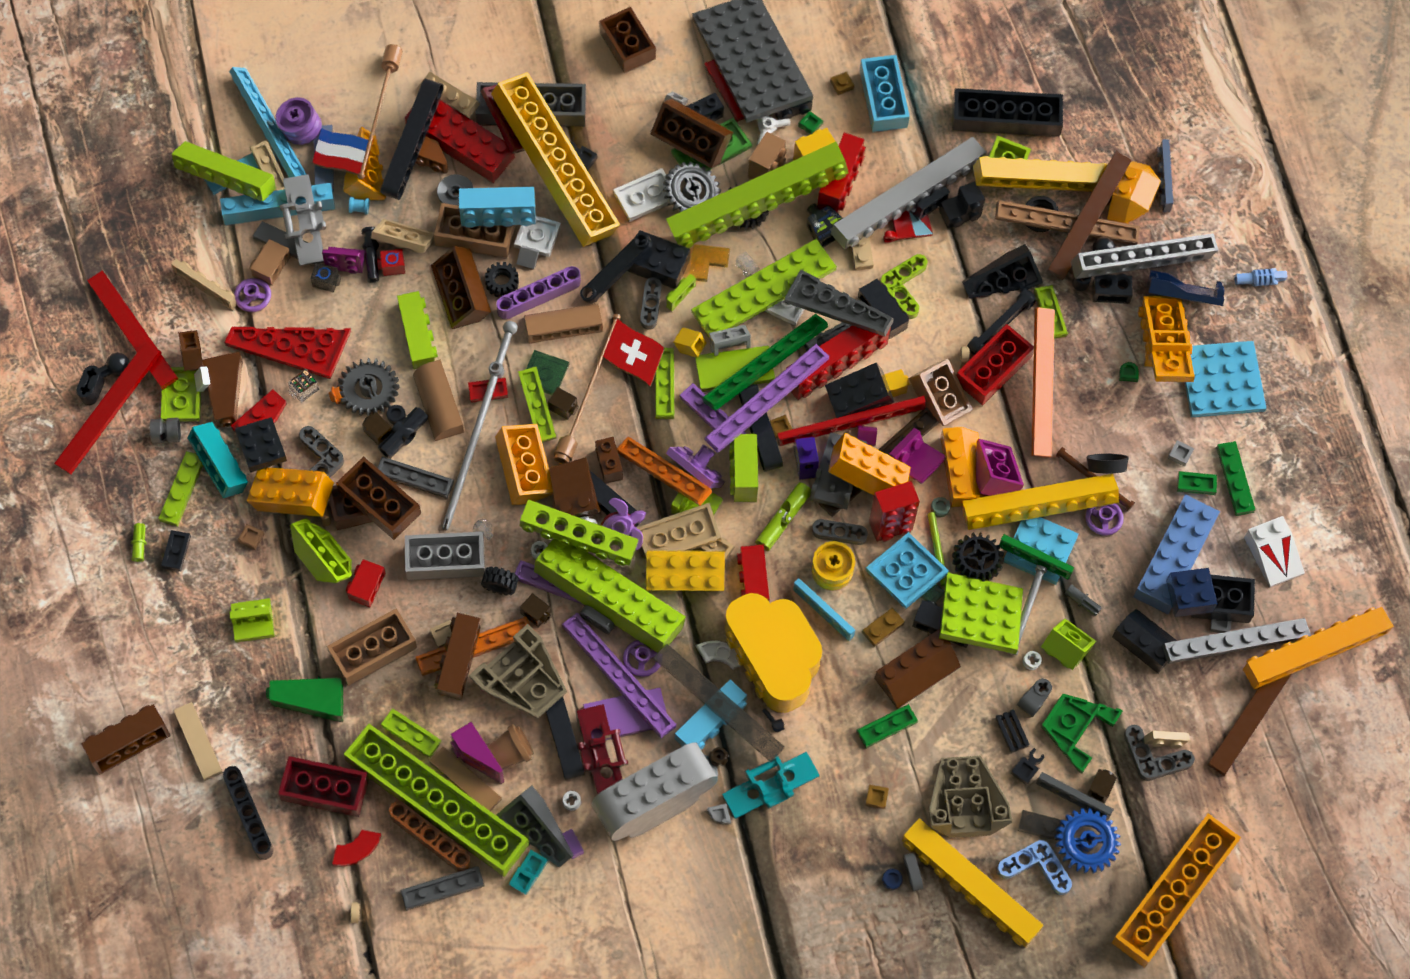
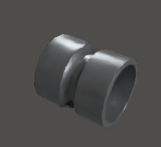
(165, 430)

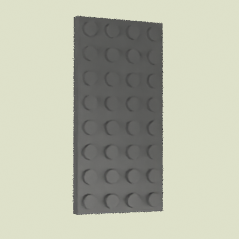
(752, 57)

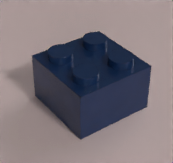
(1191, 592)

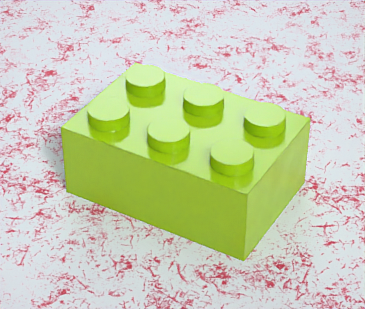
(744, 468)

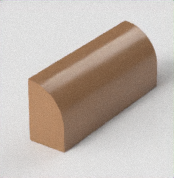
(563, 323)
(438, 400)

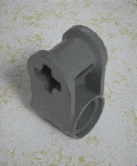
(1034, 699)

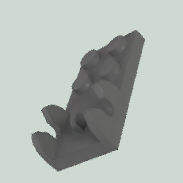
(827, 487)

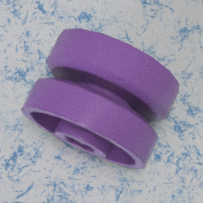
(298, 121)

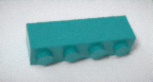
(217, 459)

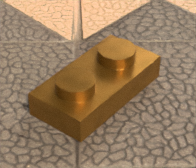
(883, 627)

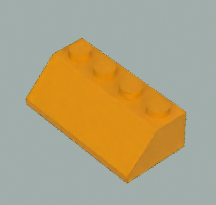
(960, 449)
(524, 463)

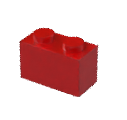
(365, 583)

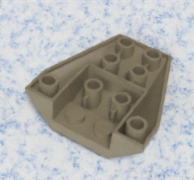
(967, 799)

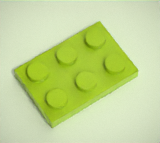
(181, 397)

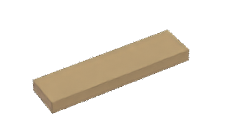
(198, 741)

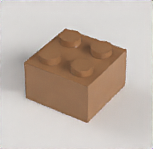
(767, 156)

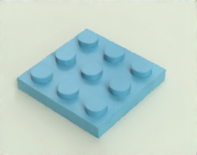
(1045, 537)
(907, 570)

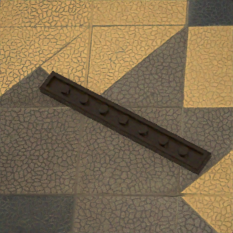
(923, 422)

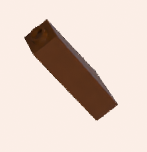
(224, 386)

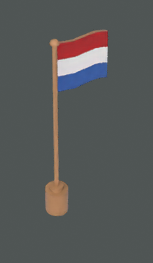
(348, 151)

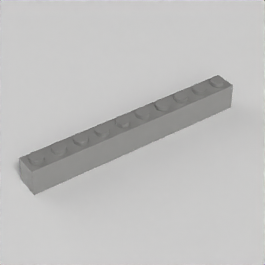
(907, 194)

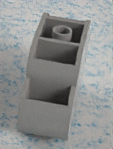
(655, 793)

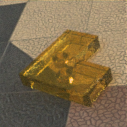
(707, 255)

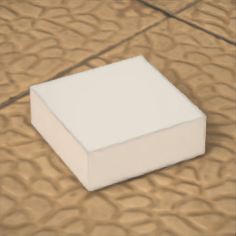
(202, 379)

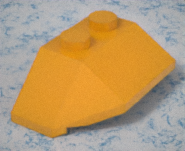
(1133, 193)

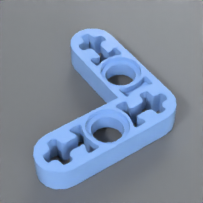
(1035, 858)

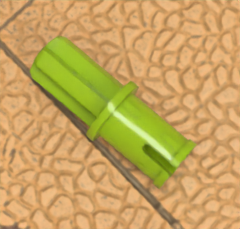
(138, 542)

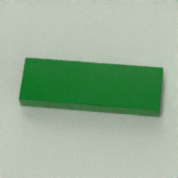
(887, 726)

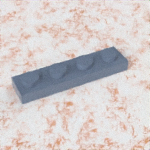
(1164, 168)

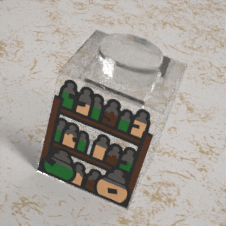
(303, 386)

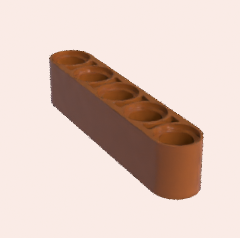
(423, 829)

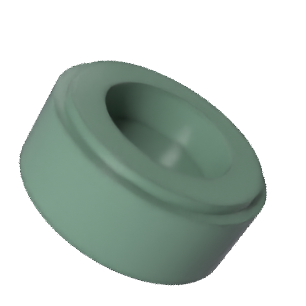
(940, 507)

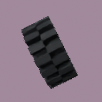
(498, 270)
(499, 581)

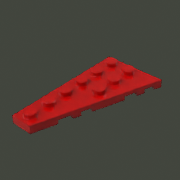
(293, 346)

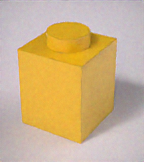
(689, 342)
(897, 382)

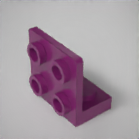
(344, 259)
(918, 455)

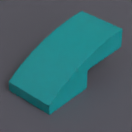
(528, 872)

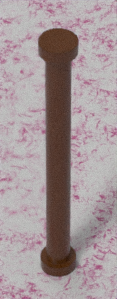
(1082, 469)

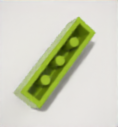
(416, 329)

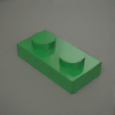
(1197, 483)

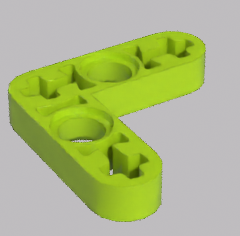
(897, 283)

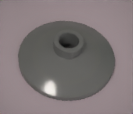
(451, 185)

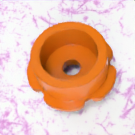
(335, 395)

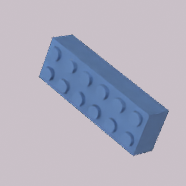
(1176, 551)

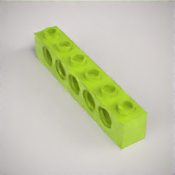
(572, 524)

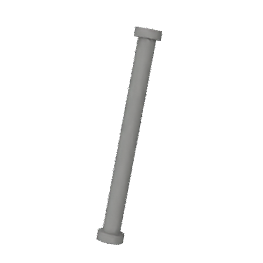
(1040, 570)

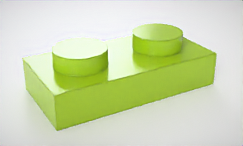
(684, 287)

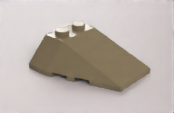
(522, 675)

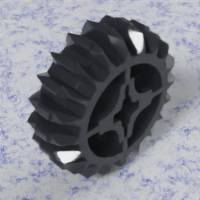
(991, 553)

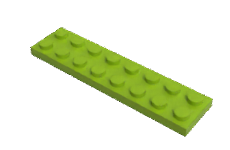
(761, 289)

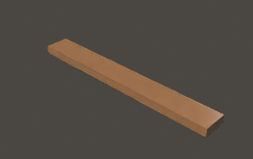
(1064, 221)

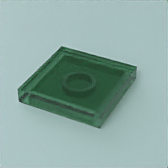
(550, 370)

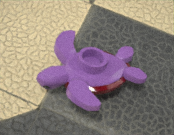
(624, 522)

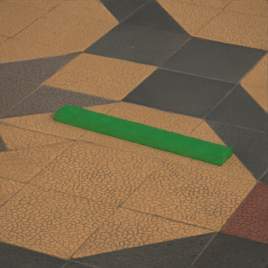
(765, 362)

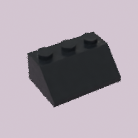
(1143, 639)

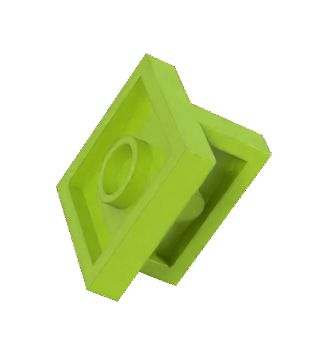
(252, 620)

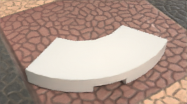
(718, 651)

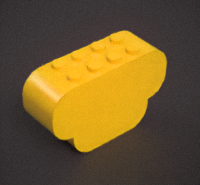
(774, 648)

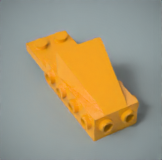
(1166, 339)

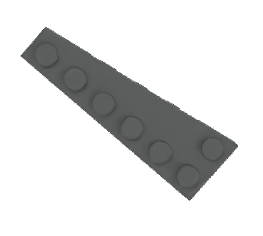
(815, 296)

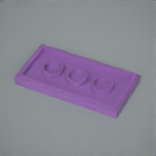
(623, 716)

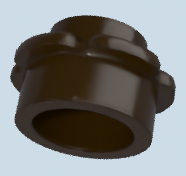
(722, 753)

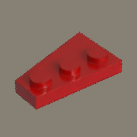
(269, 406)

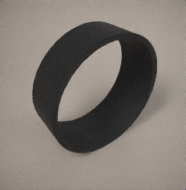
(1107, 463)

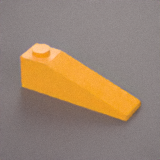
(371, 184)

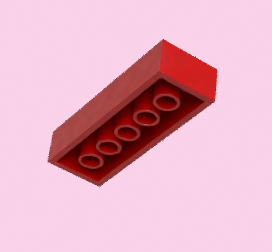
(469, 142)
(843, 353)

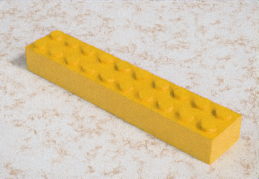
(555, 159)

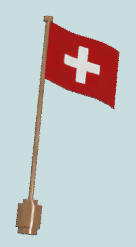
(626, 351)

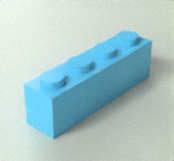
(705, 722)

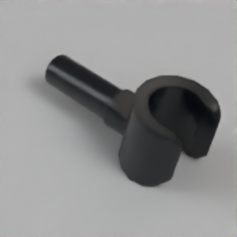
(777, 725)

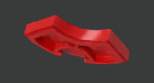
(357, 850)

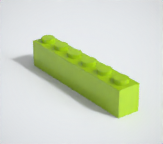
(223, 171)

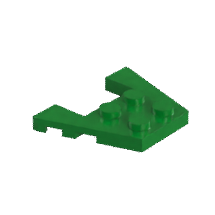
(1070, 720)

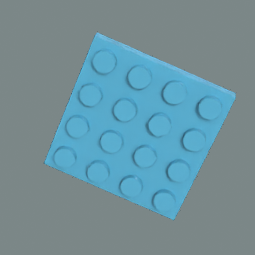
(1225, 380)

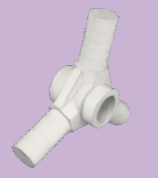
(770, 125)

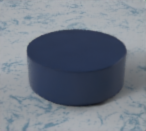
(892, 879)

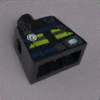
(821, 223)

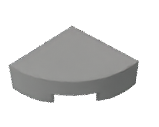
(719, 814)

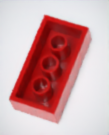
(837, 190)
(995, 364)
(894, 511)

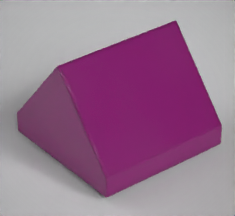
(867, 434)

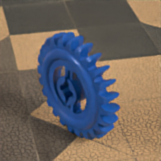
(1069, 843)

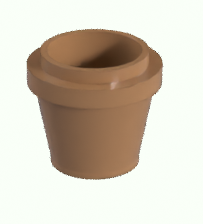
(511, 747)

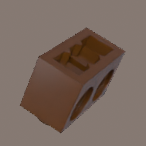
(190, 350)
(609, 460)

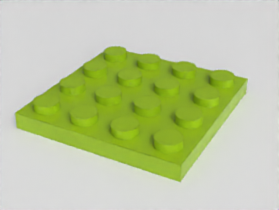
(981, 613)

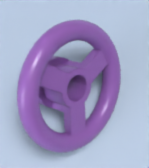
(249, 287)
(1105, 510)
(637, 652)

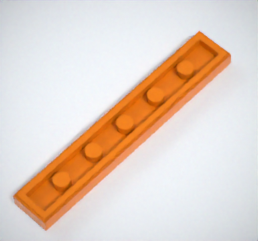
(664, 471)
(487, 642)

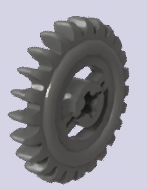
(690, 194)
(366, 373)

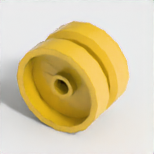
(833, 565)

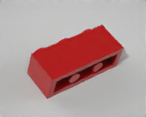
(753, 570)

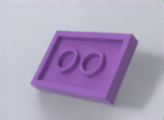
(697, 464)

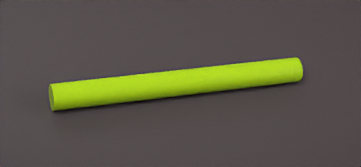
(936, 541)

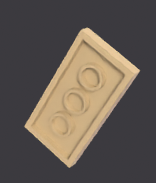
(682, 531)

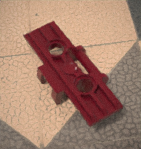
(594, 750)

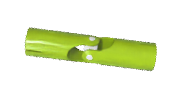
(784, 516)

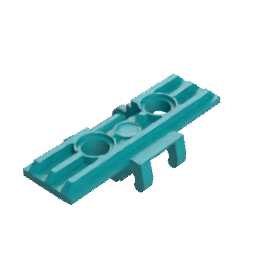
(774, 789)

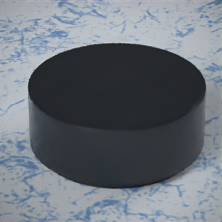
(395, 414)

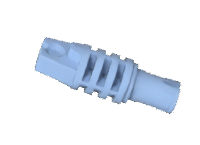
(1261, 277)

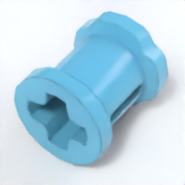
(359, 205)

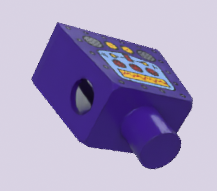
(806, 454)

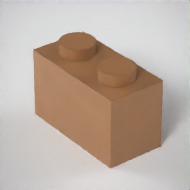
(270, 262)

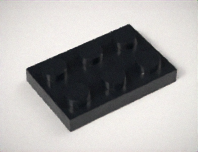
(260, 444)

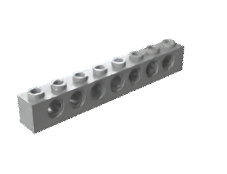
(1144, 256)

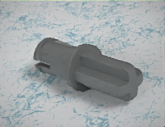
(1083, 600)

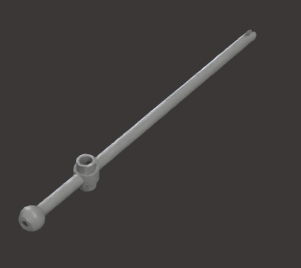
(496, 371)

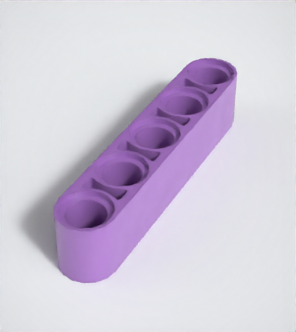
(543, 285)

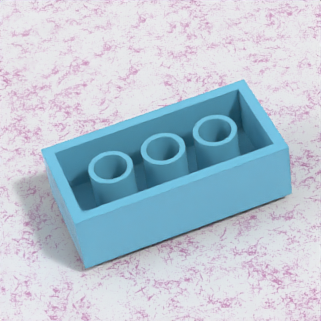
(884, 93)
(497, 206)

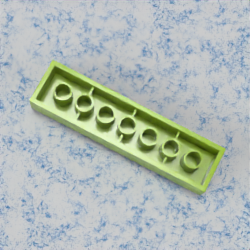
(610, 594)

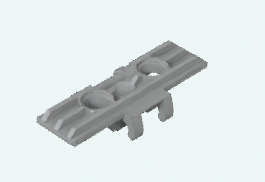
(309, 219)

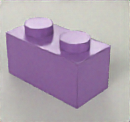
(573, 843)

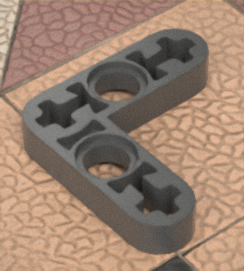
(326, 461)
(1154, 763)

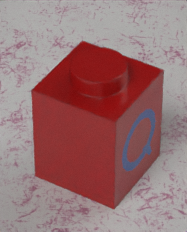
(391, 262)

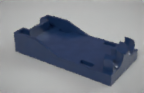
(1167, 285)

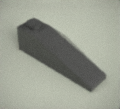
(535, 821)

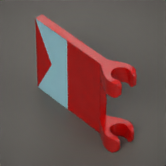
(908, 227)

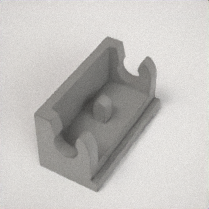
(729, 337)

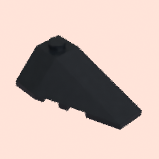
(1008, 273)

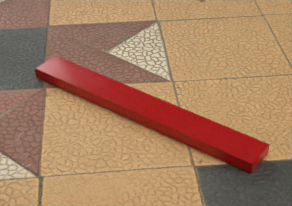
(130, 325)
(108, 408)
(852, 420)

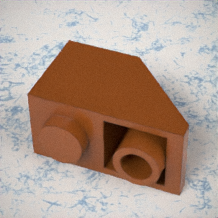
(432, 156)

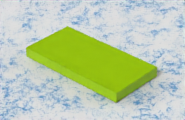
(716, 369)

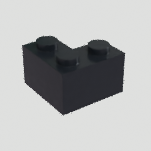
(964, 207)

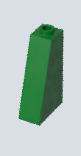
(309, 696)

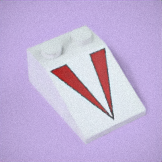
(1274, 551)

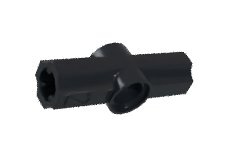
(403, 432)

